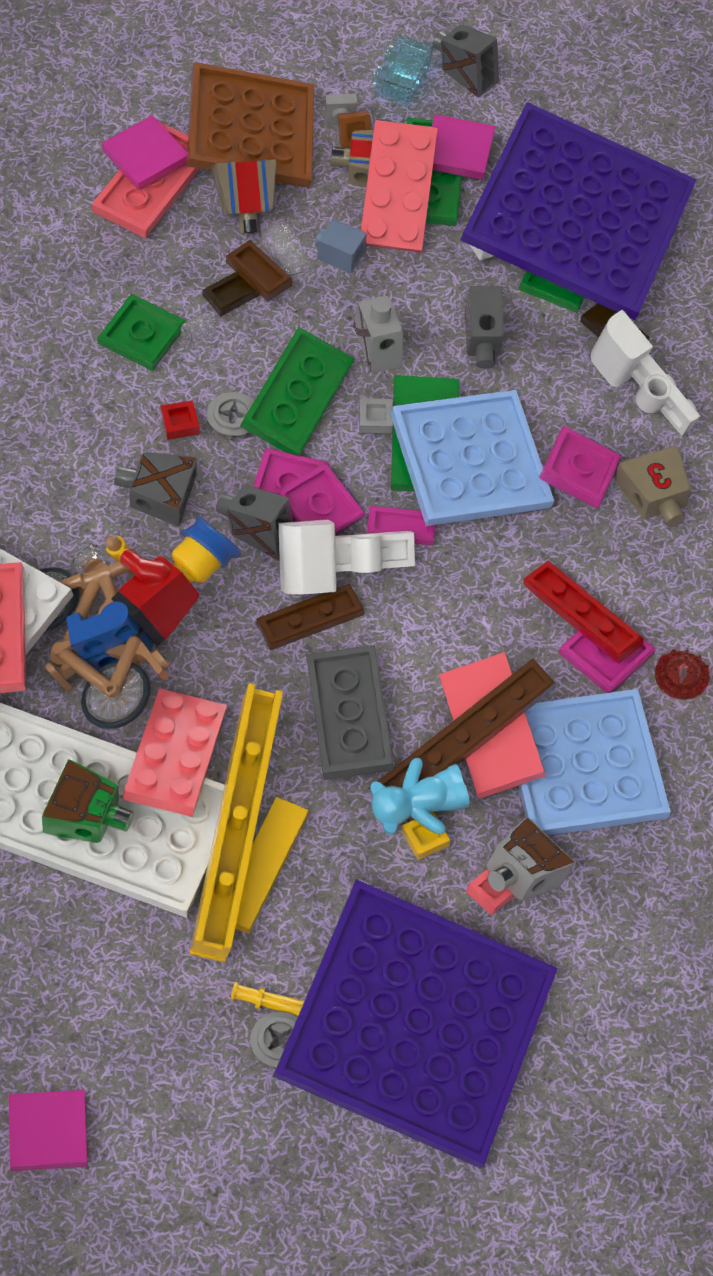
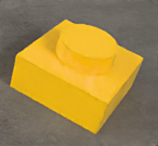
(422, 840)

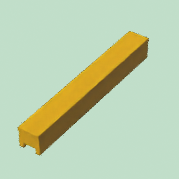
(236, 825)

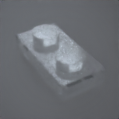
(286, 249)

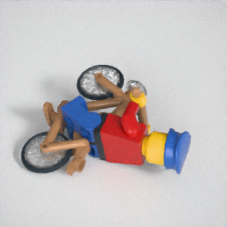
(129, 619)

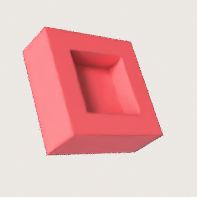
(486, 896)

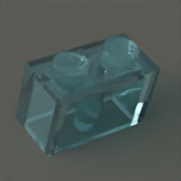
(402, 71)

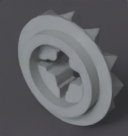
(221, 408)
(261, 1040)

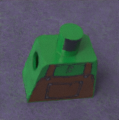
(84, 806)

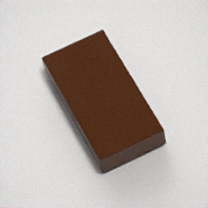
(259, 270)

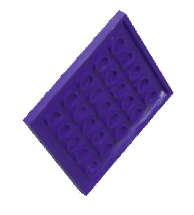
(579, 210)
(416, 1023)

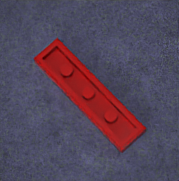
(583, 612)

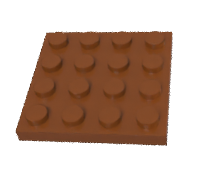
(251, 119)

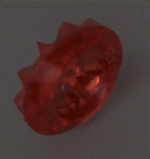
(669, 680)

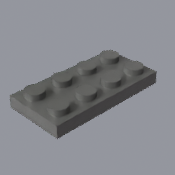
(349, 712)

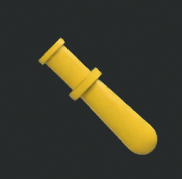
(266, 999)

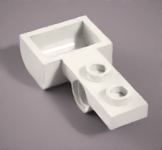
(624, 354)
(314, 554)

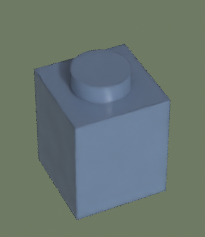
(341, 245)

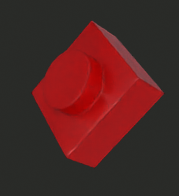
(180, 419)

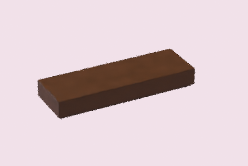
(309, 617)

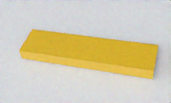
(268, 858)

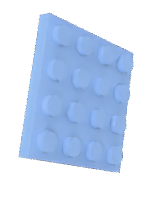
(471, 457)
(594, 763)

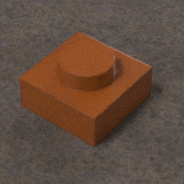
(352, 122)

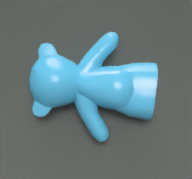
(417, 799)

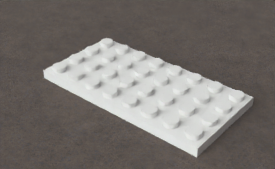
(158, 857)

